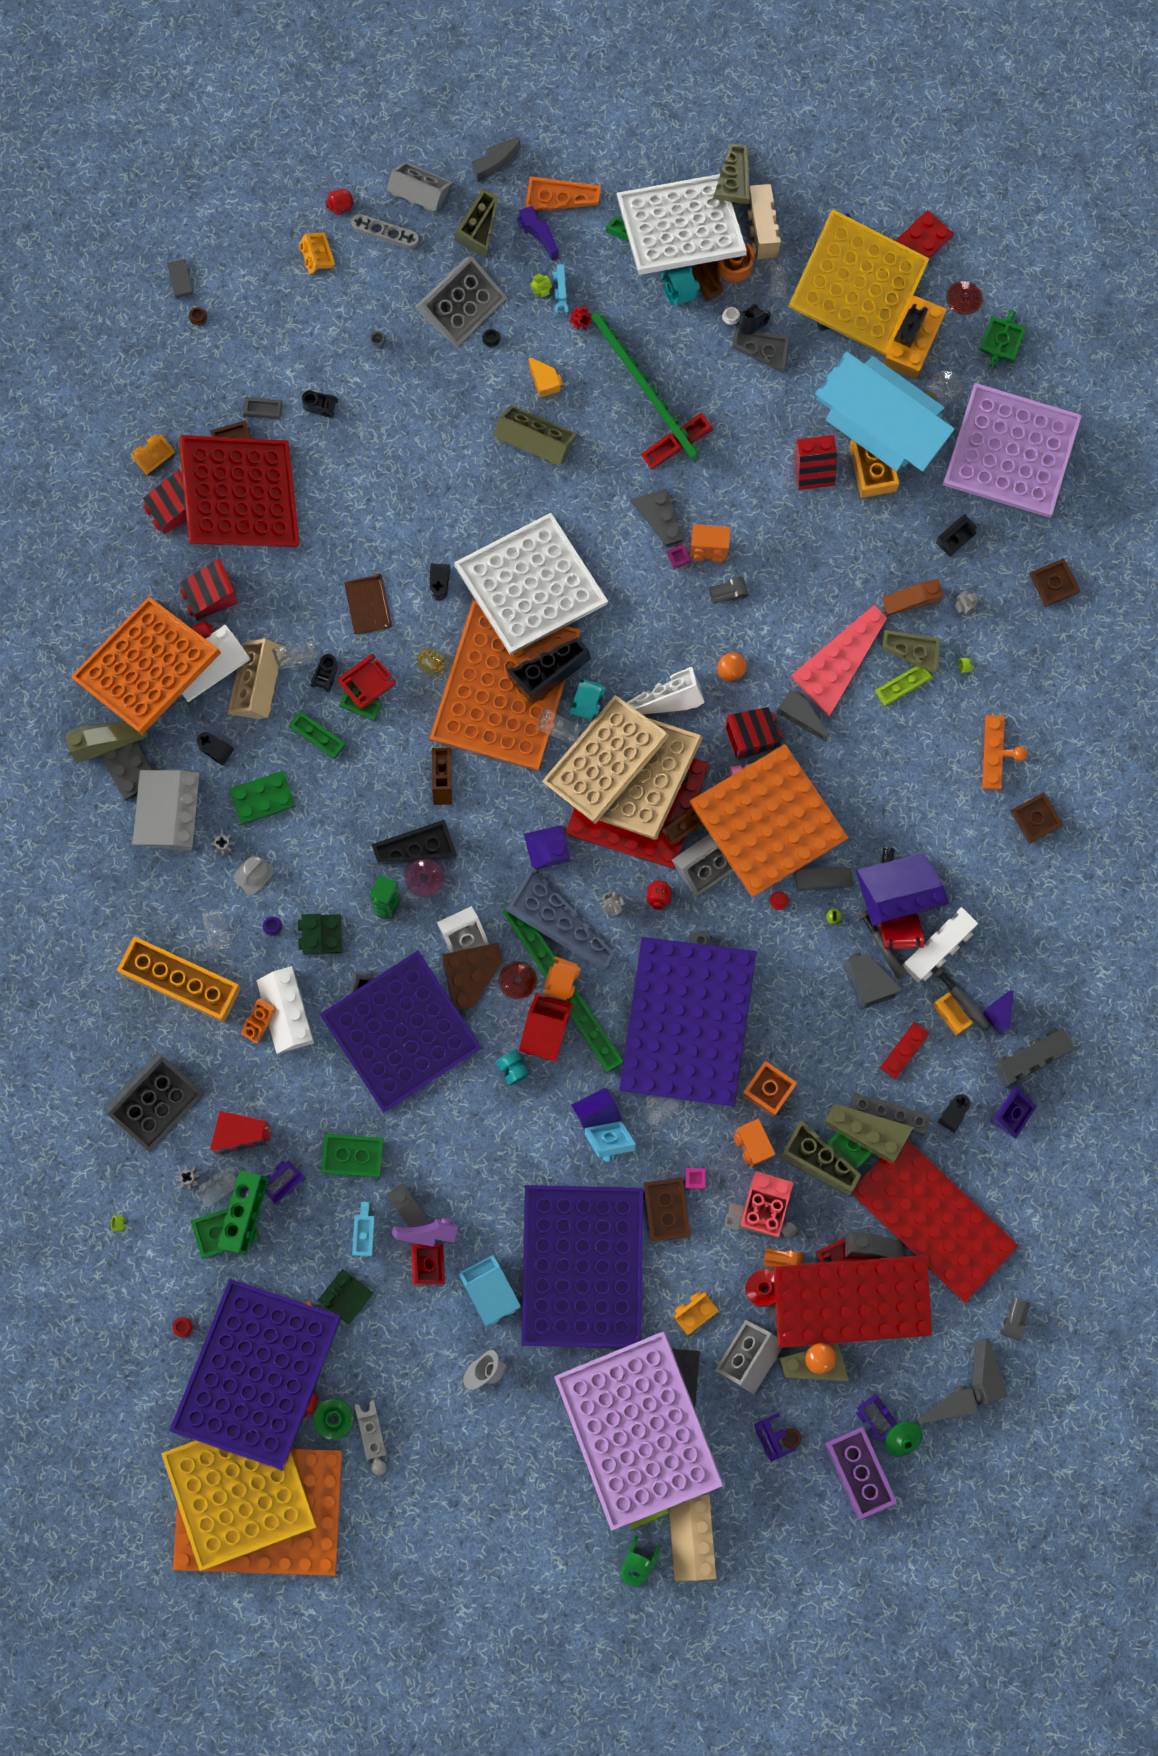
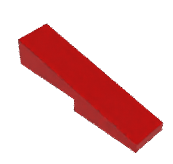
(670, 445)

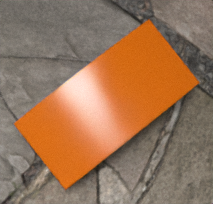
(258, 1021)

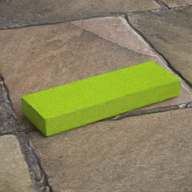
(902, 685)

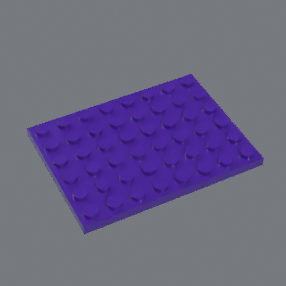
(688, 1021)
(582, 1266)
(255, 1374)

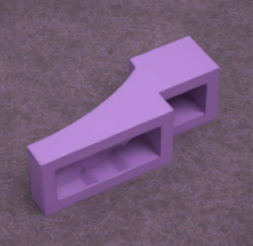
(426, 1235)

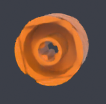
(737, 268)
(561, 978)

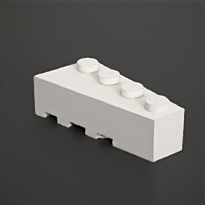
(940, 945)

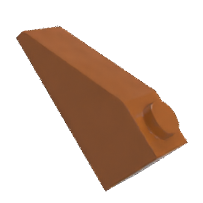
(914, 597)

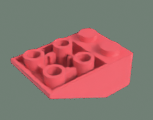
(766, 1204)

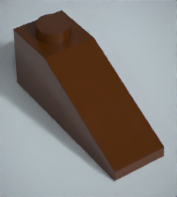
(441, 776)

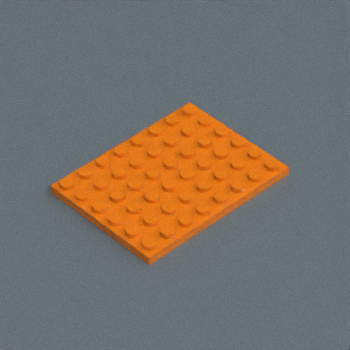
(484, 708)
(305, 1553)

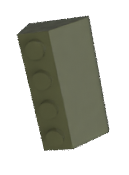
(534, 435)

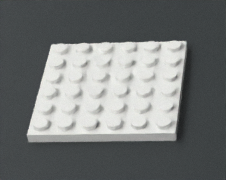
(679, 225)
(530, 583)

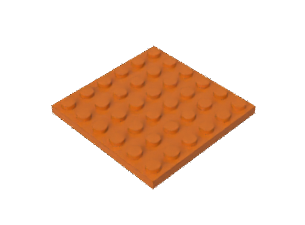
(145, 665)
(768, 820)

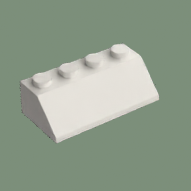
(229, 660)
(289, 1022)

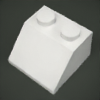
(463, 930)

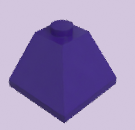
(547, 847)

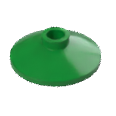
(325, 1426)
(903, 1438)

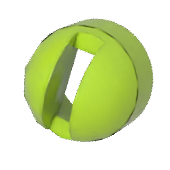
(966, 662)
(830, 916)
(117, 1223)

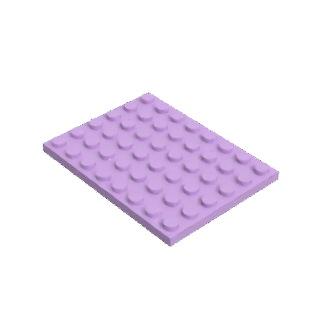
(638, 1431)

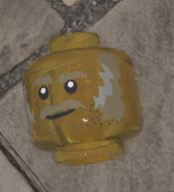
(431, 661)

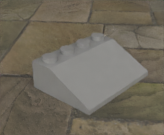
(461, 301)
(166, 809)

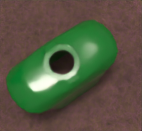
(638, 1564)

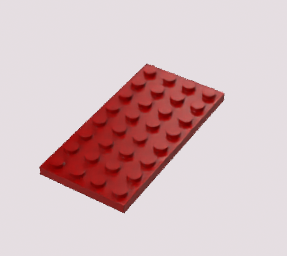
(934, 1220)
(852, 1300)

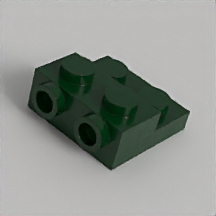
(320, 934)

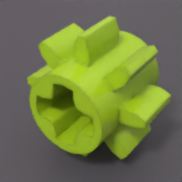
(541, 285)

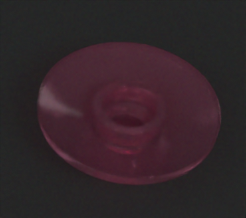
(431, 884)

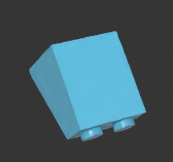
(489, 1290)

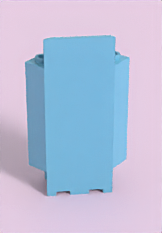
(884, 412)

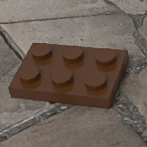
(666, 1209)

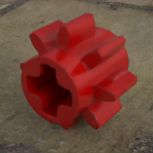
(580, 318)

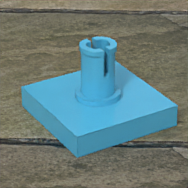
(610, 1140)

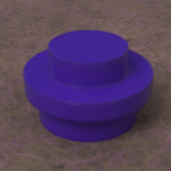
(272, 926)

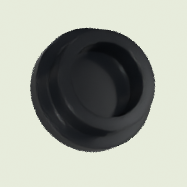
(491, 338)

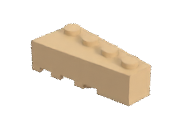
(764, 225)

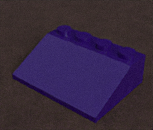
(901, 888)

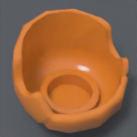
(731, 667)
(820, 1358)

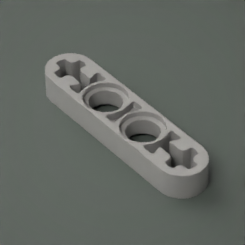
(384, 233)

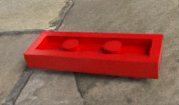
(904, 1050)

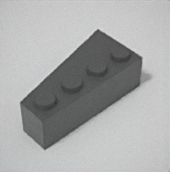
(1033, 1058)

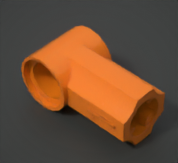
(776, 1257)

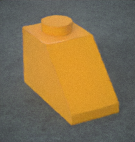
(544, 377)

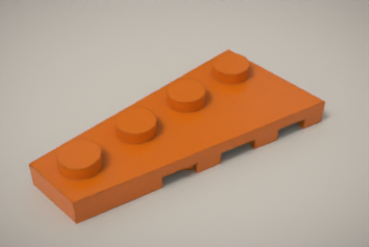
(559, 194)

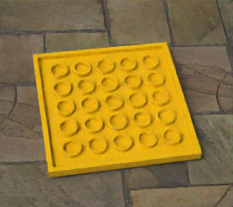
(858, 282)
(234, 1502)

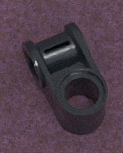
(753, 319)
(323, 404)
(439, 578)
(325, 676)
(217, 749)
(953, 1115)

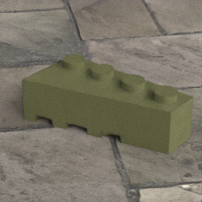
(871, 1132)
(819, 1160)

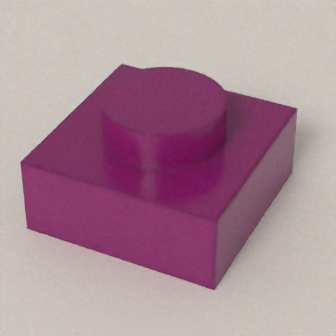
(678, 556)

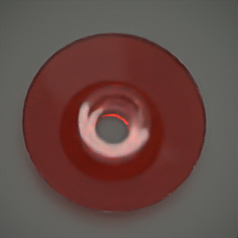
(961, 304)
(524, 987)

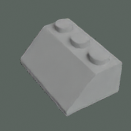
(418, 186)
(702, 865)
(749, 1357)

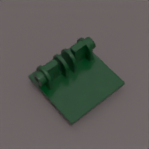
(345, 1296)

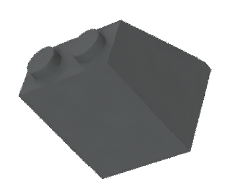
(869, 981)

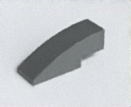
(495, 158)
(823, 878)

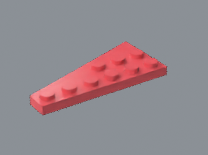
(833, 667)

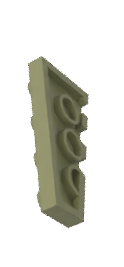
(734, 176)

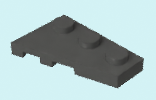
(764, 347)
(659, 513)

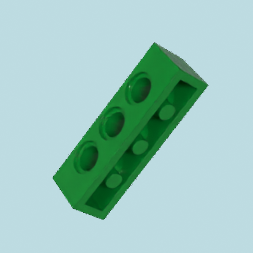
(385, 897)
(246, 1223)

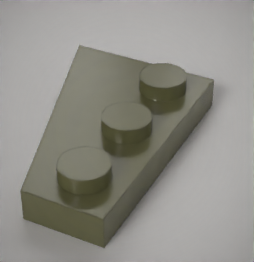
(913, 648)

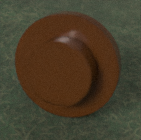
(198, 316)
(792, 1438)

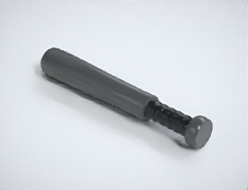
(891, 958)
(977, 1015)

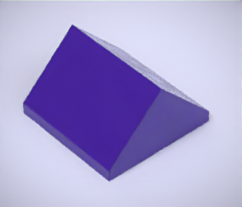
(1000, 1013)
(597, 1110)
(1014, 1112)

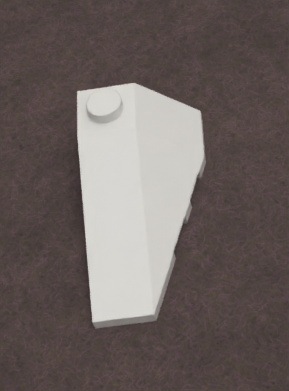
(677, 695)

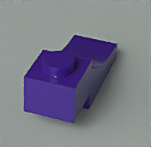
(539, 229)

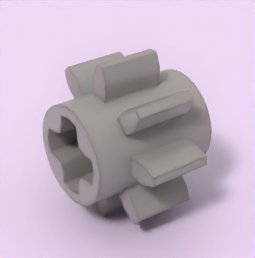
(966, 602)
(227, 847)
(612, 903)
(189, 1184)

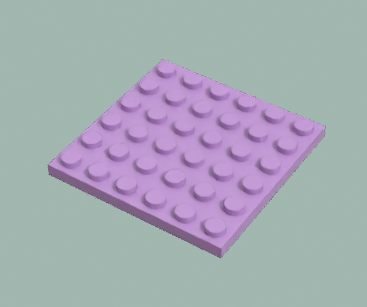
(1012, 450)

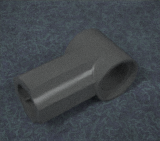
(733, 589)
(1014, 1323)

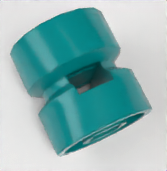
(513, 1067)

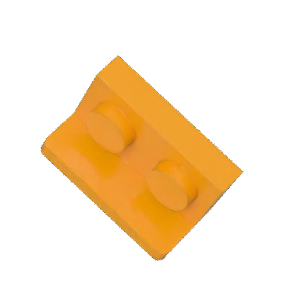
(316, 252)
(153, 453)
(695, 1313)

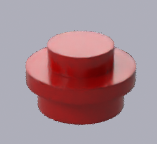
(779, 900)
(182, 1327)

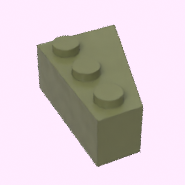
(477, 225)
(795, 1368)

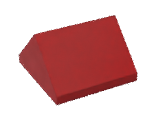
(427, 1264)

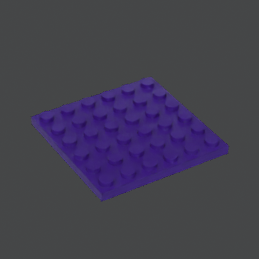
(400, 1031)

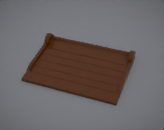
(368, 604)

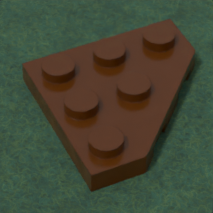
(470, 972)

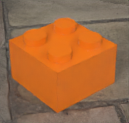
(709, 543)
(769, 1089)
(754, 1143)

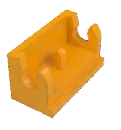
(952, 1013)

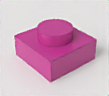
(695, 1178)

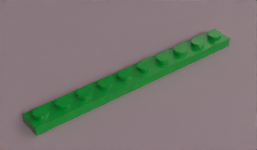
(651, 392)
(580, 1012)

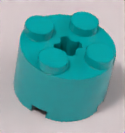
(680, 285)
(586, 699)

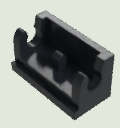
(911, 326)
(956, 535)

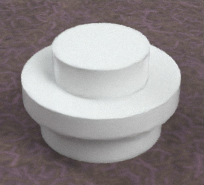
(731, 316)

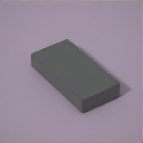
(180, 278)
(262, 408)

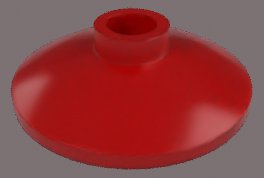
(755, 1286)

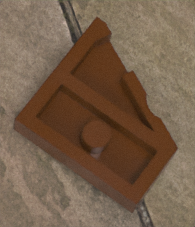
(708, 279)

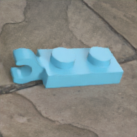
(560, 292)
(363, 1232)

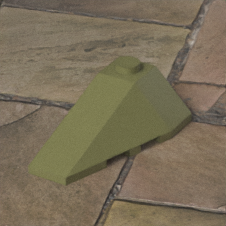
(100, 738)

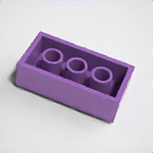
(860, 1473)

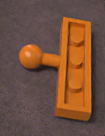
(994, 752)

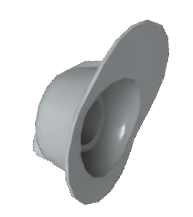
(253, 874)
(484, 1370)

